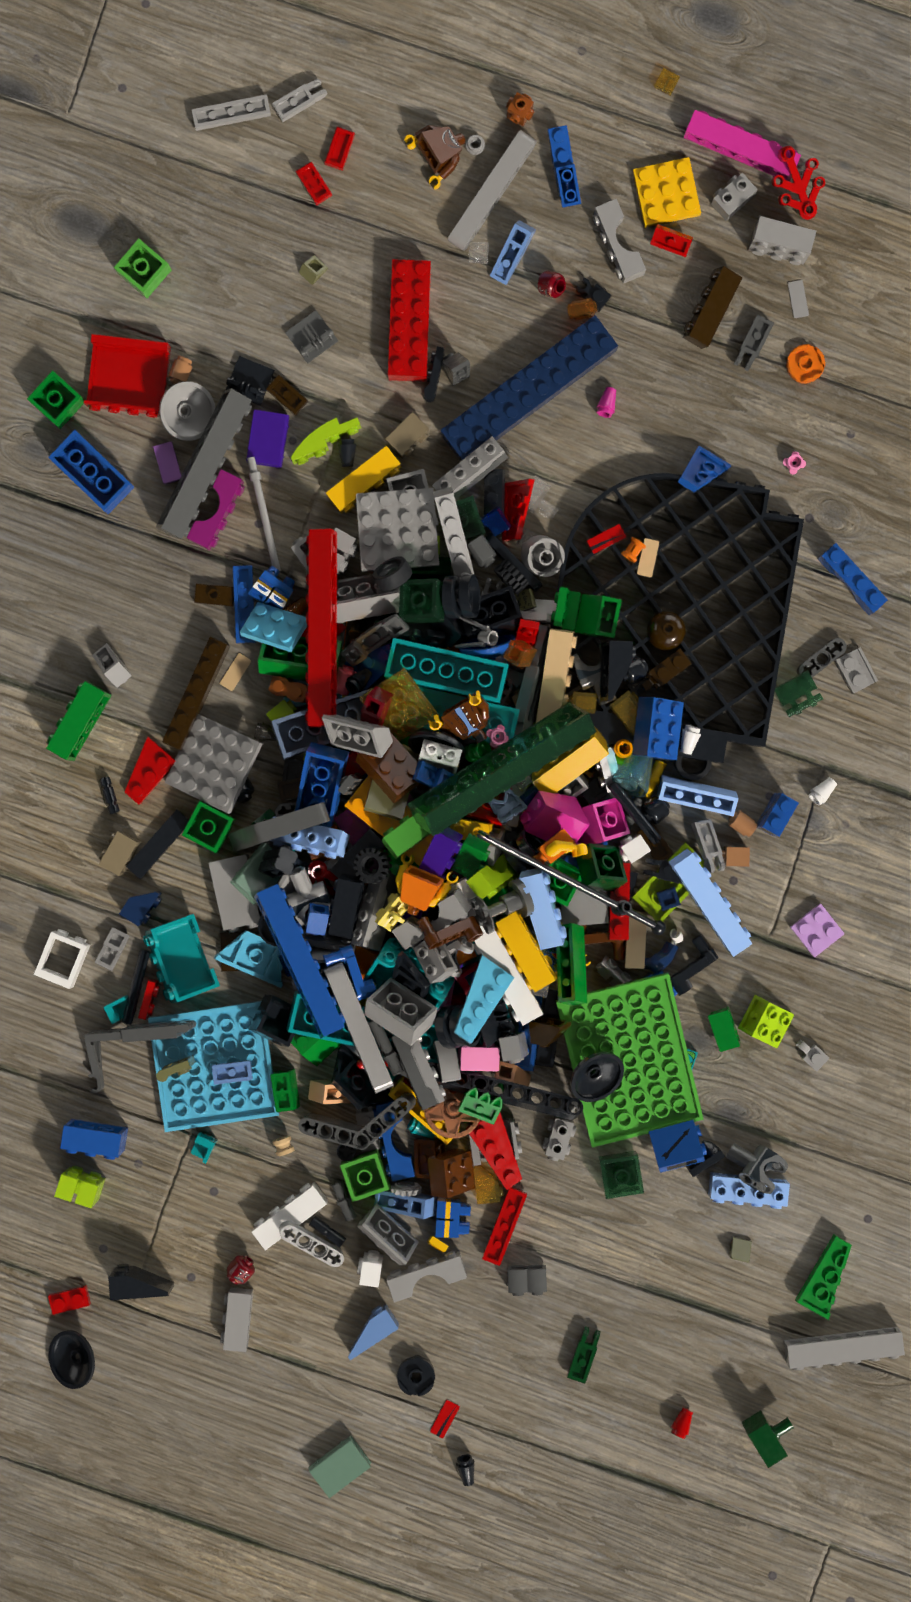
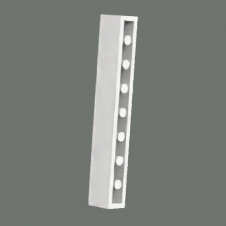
(492, 947)

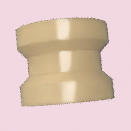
(283, 1145)

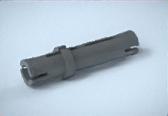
(387, 1050)

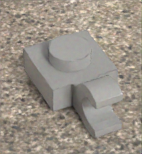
(813, 1056)

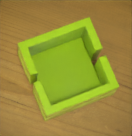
(85, 1185)

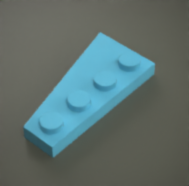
(484, 994)

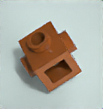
(520, 109)

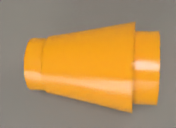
(625, 751)

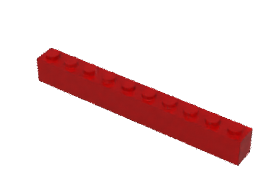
(321, 625)

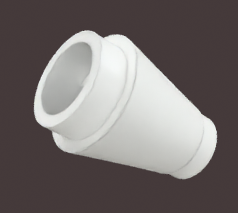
(690, 737)
(822, 791)

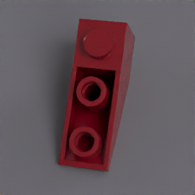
(376, 706)

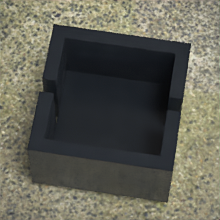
(273, 1020)

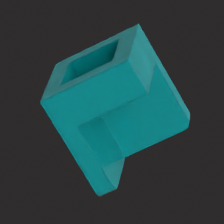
(116, 1009)
(203, 1146)

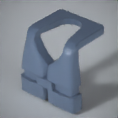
(507, 808)

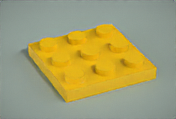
(666, 192)

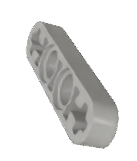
(313, 1241)

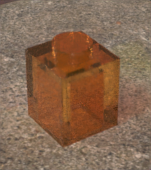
(520, 653)

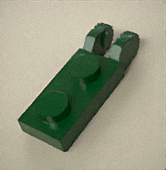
(583, 1357)

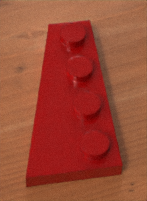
(497, 1150)

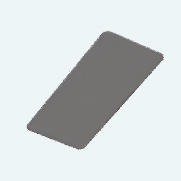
(798, 299)

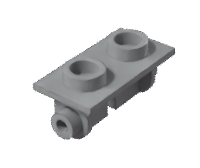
(608, 968)

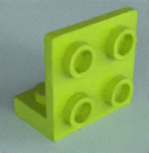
(766, 1021)

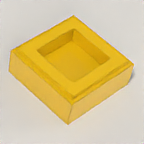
(437, 1244)

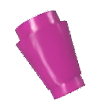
(606, 405)

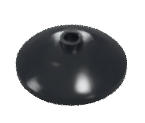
(416, 740)
(596, 1076)
(71, 1359)

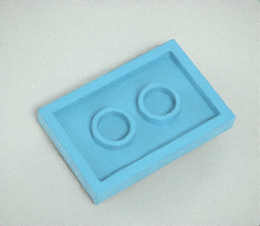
(274, 627)

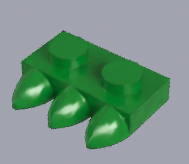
(481, 1106)

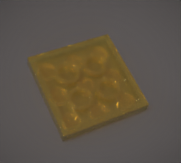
(408, 707)

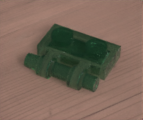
(796, 688)

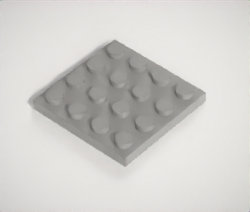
(397, 526)
(213, 764)

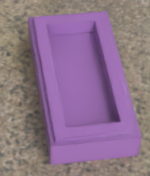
(167, 462)

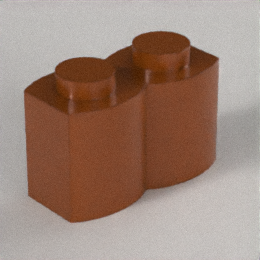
(288, 688)

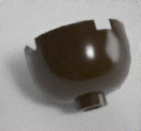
(666, 630)

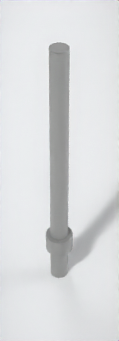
(255, 477)

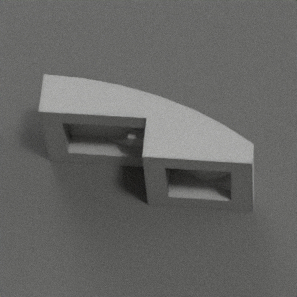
(112, 949)
(447, 1063)

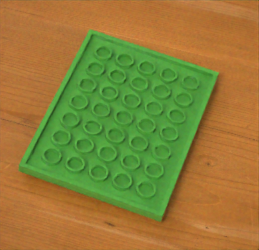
(645, 1032)

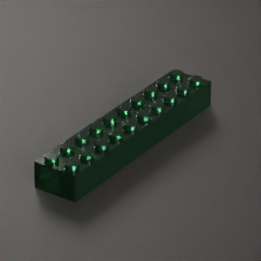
(502, 768)

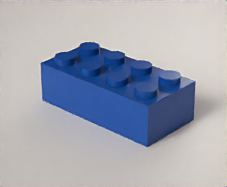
(91, 472)
(321, 777)

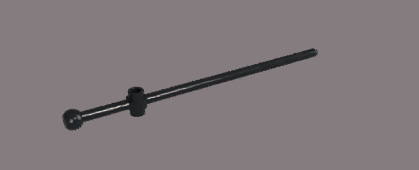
(618, 908)

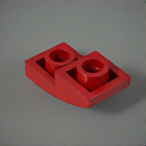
(527, 631)

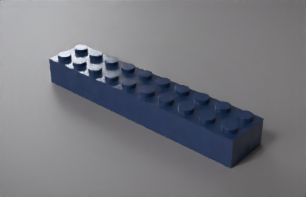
(530, 388)

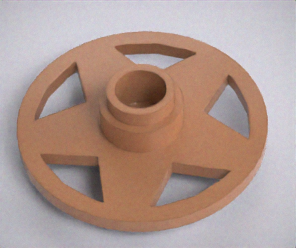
(448, 1112)

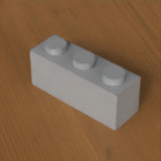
(237, 1319)

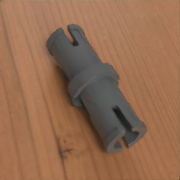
(344, 1200)

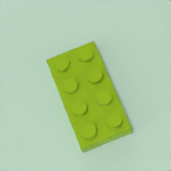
(647, 896)

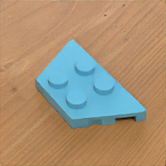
(253, 957)

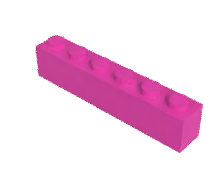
(738, 144)

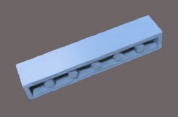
(710, 902)

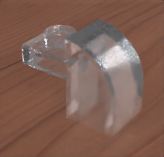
(537, 500)

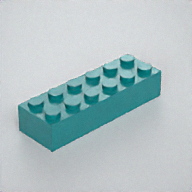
(448, 670)

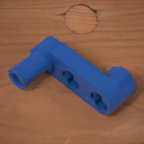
(362, 989)

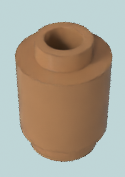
(180, 370)
(742, 823)

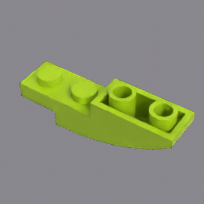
(316, 442)

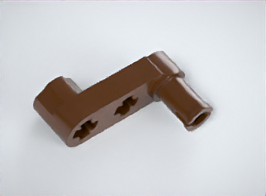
(468, 927)
(601, 937)

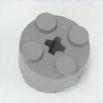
(550, 562)

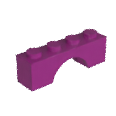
(206, 532)

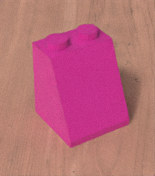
(553, 812)
(605, 821)

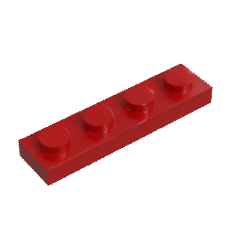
(620, 924)
(504, 1226)

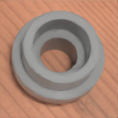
(475, 139)

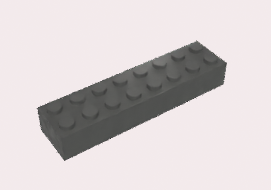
(204, 463)

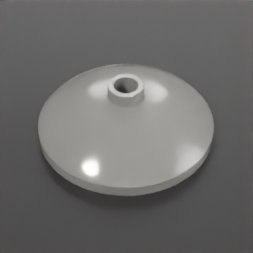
(198, 407)

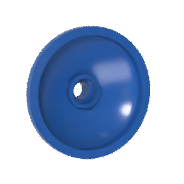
(488, 652)

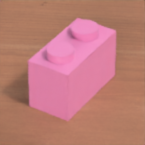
(479, 1058)

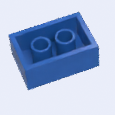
(657, 728)
(94, 1138)

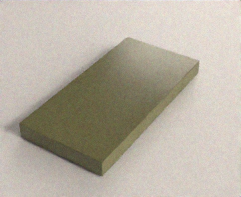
(379, 803)

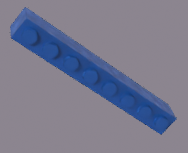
(299, 960)

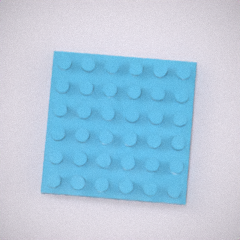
(218, 1038)

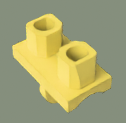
(392, 913)

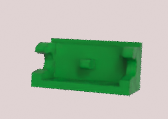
(724, 1029)
(285, 1090)

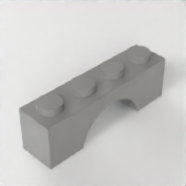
(628, 263)
(452, 908)
(448, 1267)

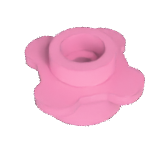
(800, 463)
(491, 733)

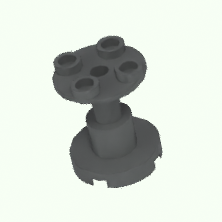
(513, 901)

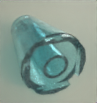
(634, 775)

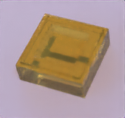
(667, 81)

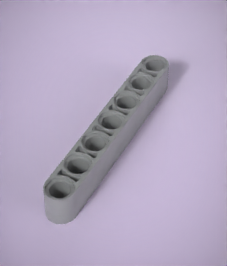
(492, 190)
(358, 1027)

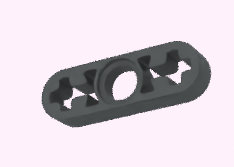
(829, 646)

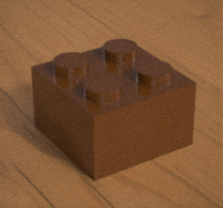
(451, 1173)

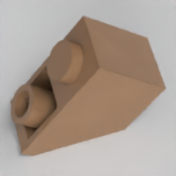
(512, 1073)

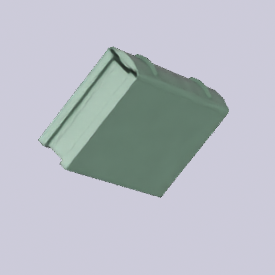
(249, 879)
(339, 1466)

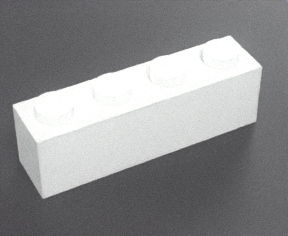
(295, 1209)

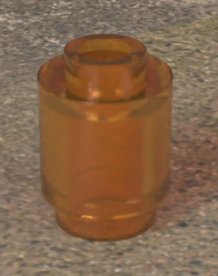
(582, 309)

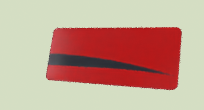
(606, 538)
(444, 1419)

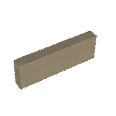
(635, 945)

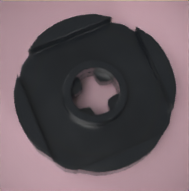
(415, 1386)

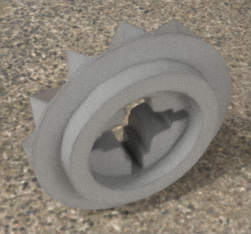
(406, 1188)

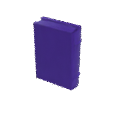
(268, 438)

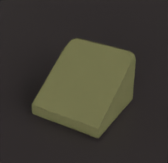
(313, 269)
(740, 1249)

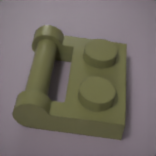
(181, 1067)

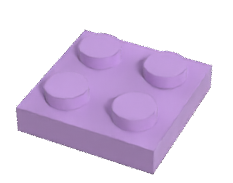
(817, 930)

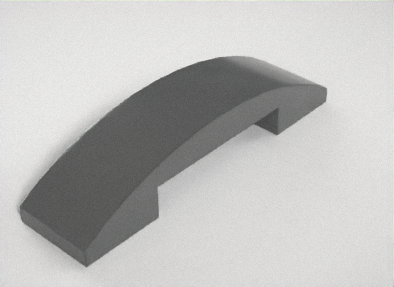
(373, 638)

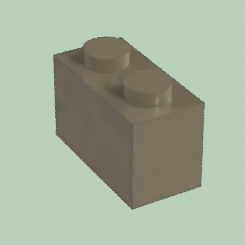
(407, 436)
(119, 852)

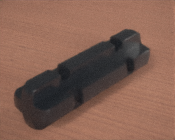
(109, 795)

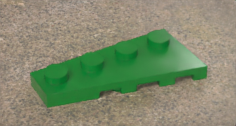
(821, 1285)

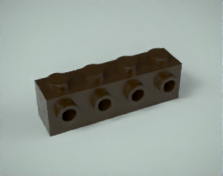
(712, 307)

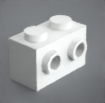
(633, 848)
(370, 1268)

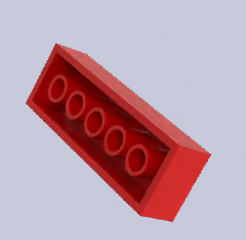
(409, 320)

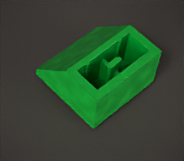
(598, 616)

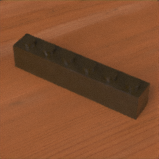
(196, 693)

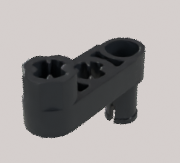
(680, 980)

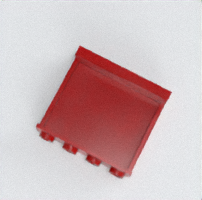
(127, 375)

